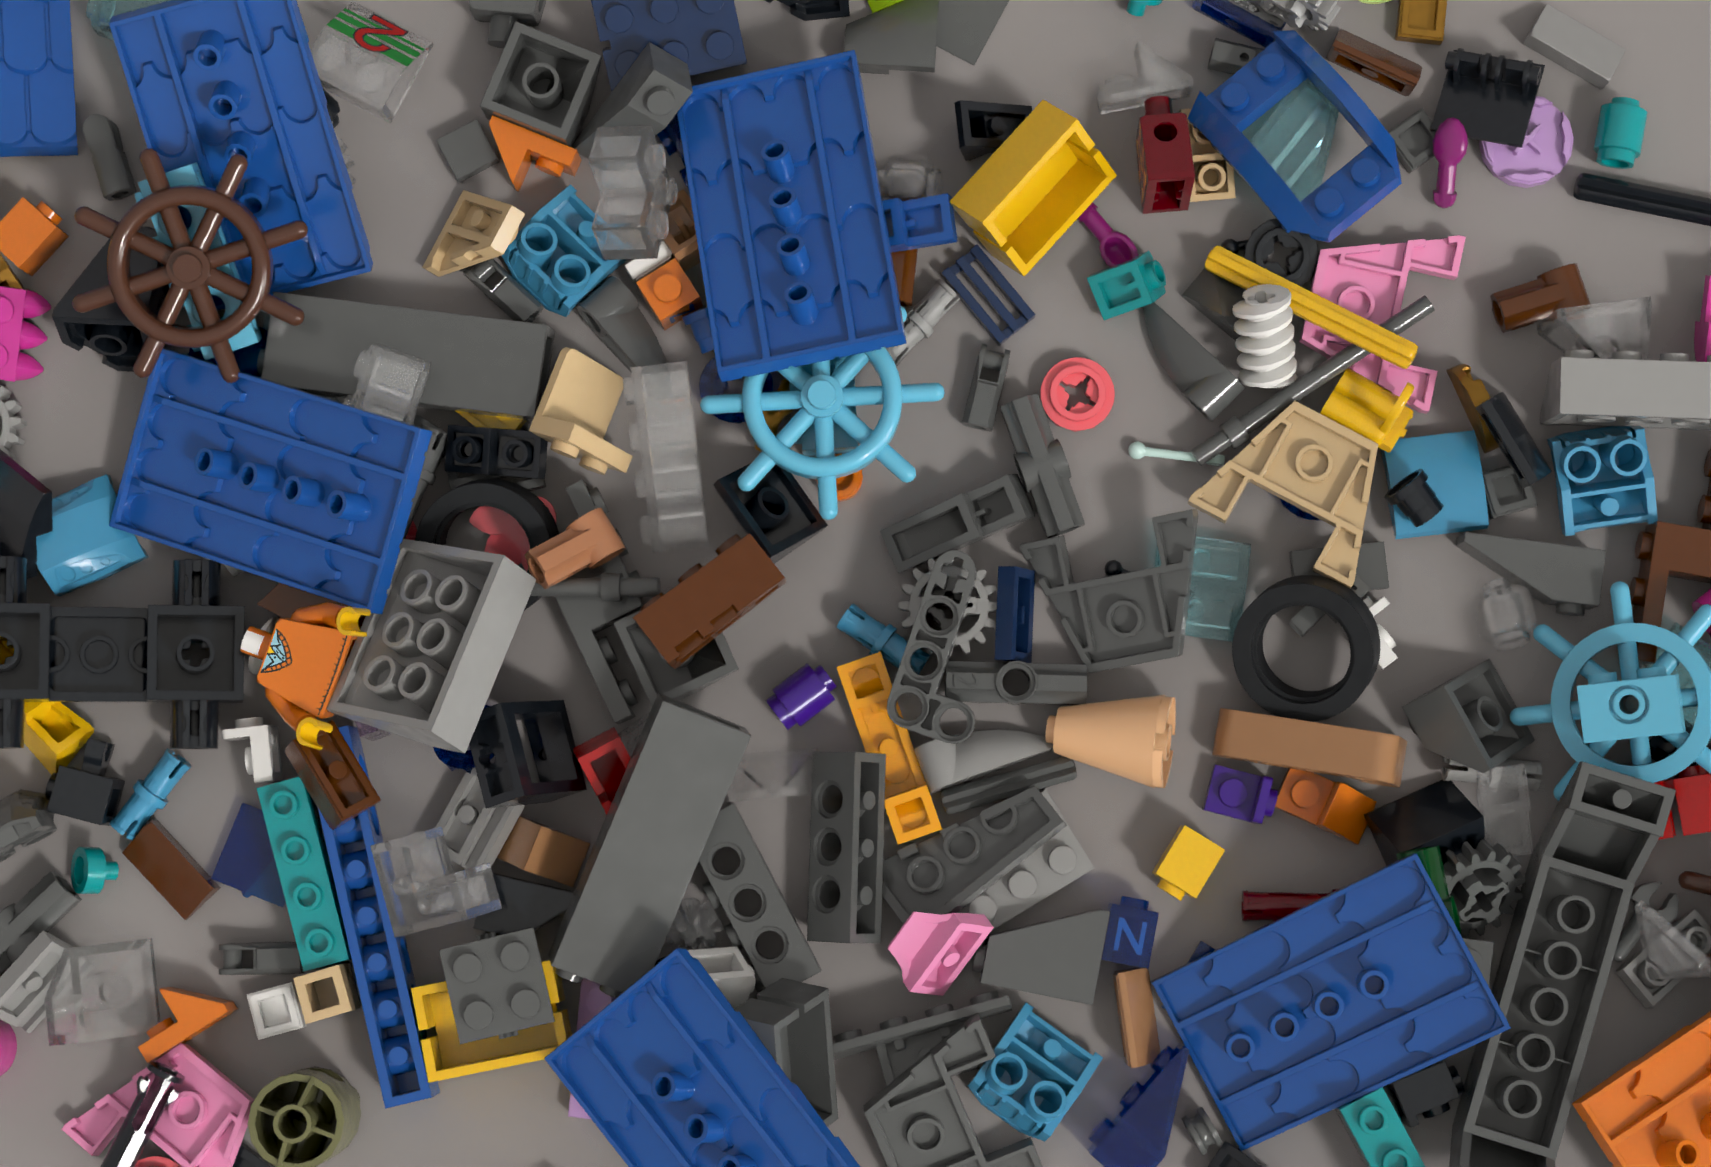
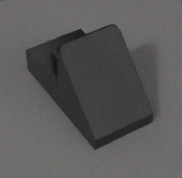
(986, 125)

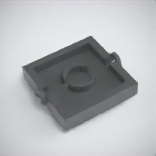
(496, 985)

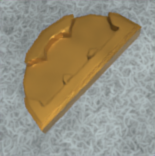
(1471, 395)

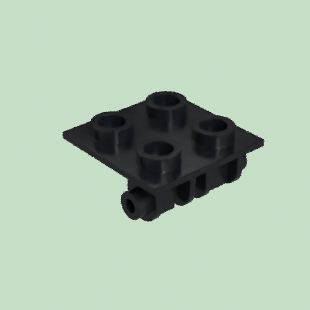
(1489, 96)

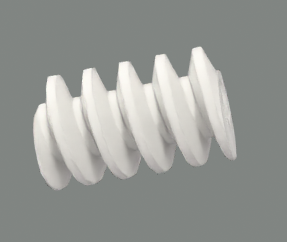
(1265, 337)

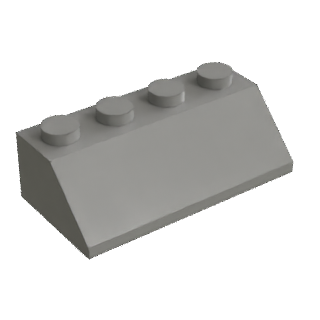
(1628, 391)

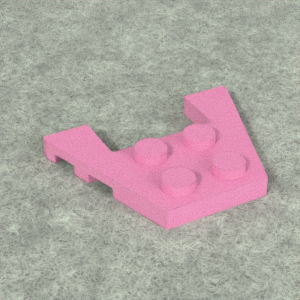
(1372, 285)
(196, 1129)

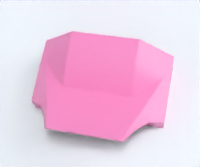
(937, 948)

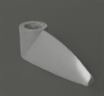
(980, 754)

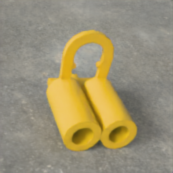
(1369, 409)

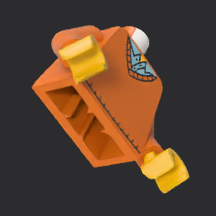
(305, 663)

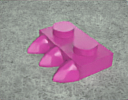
(19, 334)

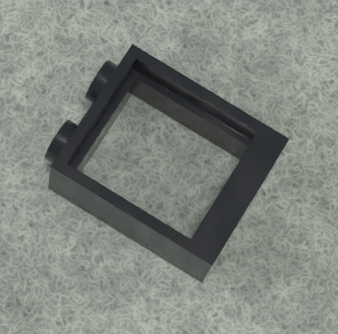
(508, 778)

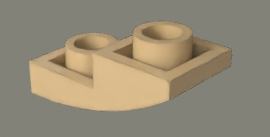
(1212, 172)

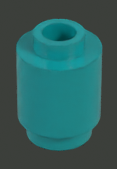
(1620, 133)

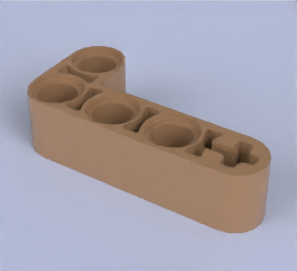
(1310, 747)

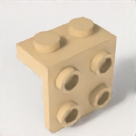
(579, 410)

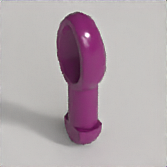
(1449, 149)
(1114, 245)

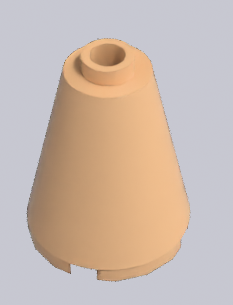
(1118, 736)

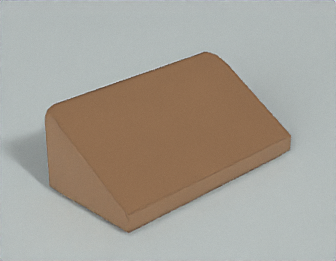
(1136, 1016)

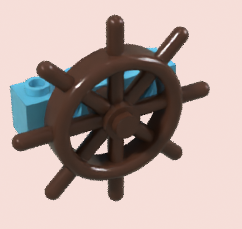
(194, 263)

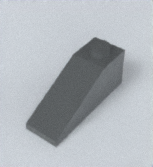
(645, 95)
(1552, 572)

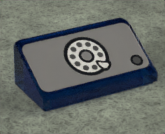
(1242, 17)

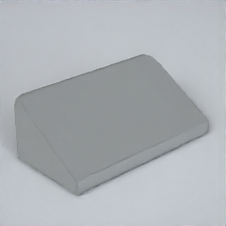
(1574, 46)

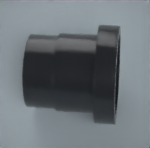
(1415, 498)

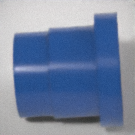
(701, 329)

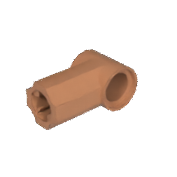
(584, 544)

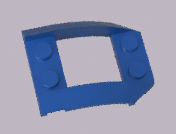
(1257, 89)

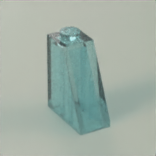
(1299, 138)

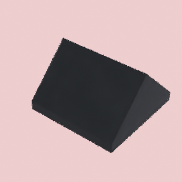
(773, 512)
(1424, 819)

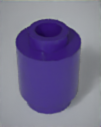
(802, 695)

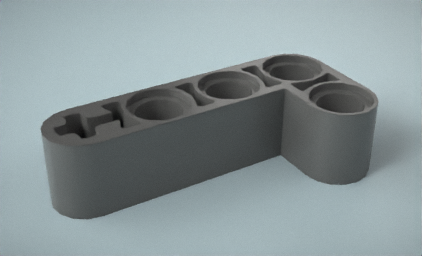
(941, 643)

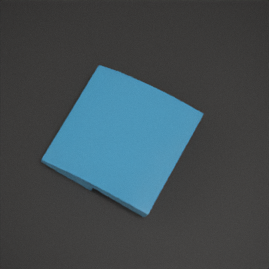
(1453, 474)

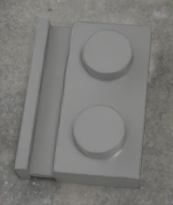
(471, 830)
(28, 980)

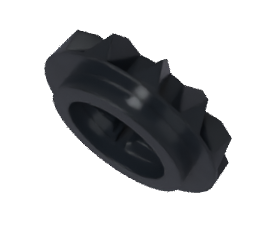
(1299, 263)

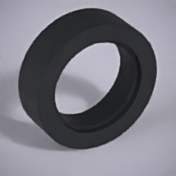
(496, 493)
(1266, 687)

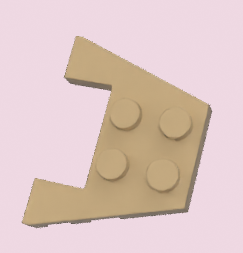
(1311, 467)

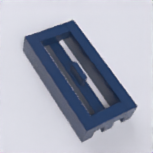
(1001, 282)
(1014, 614)

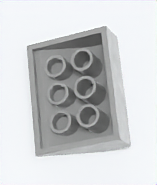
(435, 645)

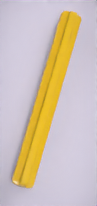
(1316, 308)

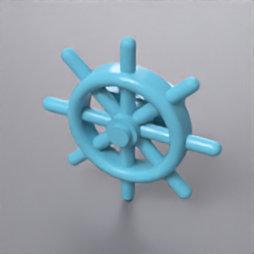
(826, 421)
(1632, 709)

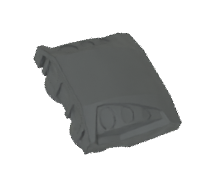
(23, 821)

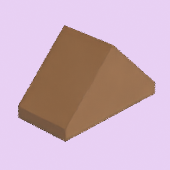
(682, 233)
(544, 851)

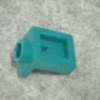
(1128, 285)

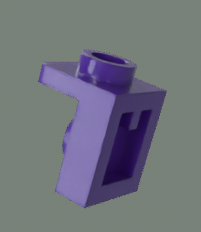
(1240, 795)

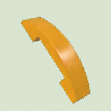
(906, 792)

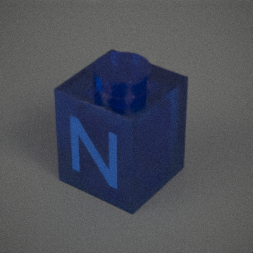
(1130, 932)

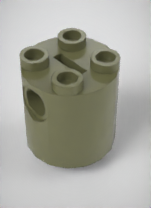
(305, 1140)

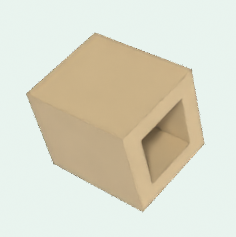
(327, 993)

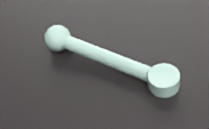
(1138, 450)

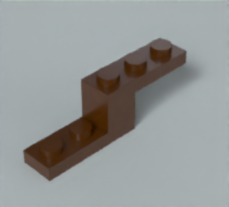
(1671, 552)

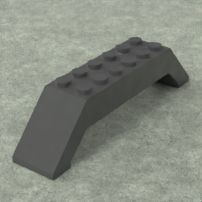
(1557, 968)

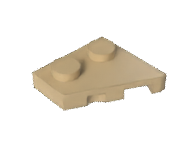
(473, 234)

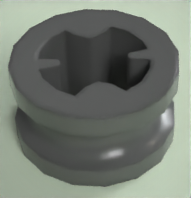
(1202, 1131)

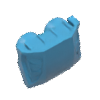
(559, 254)
(1603, 478)
(82, 542)
(1033, 1075)

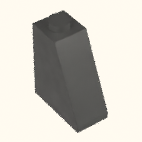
(1047, 957)

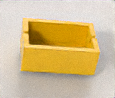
(1033, 187)
(449, 1059)

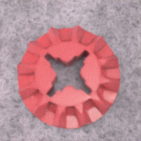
(1072, 373)

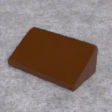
(1374, 63)
(333, 777)
(170, 869)

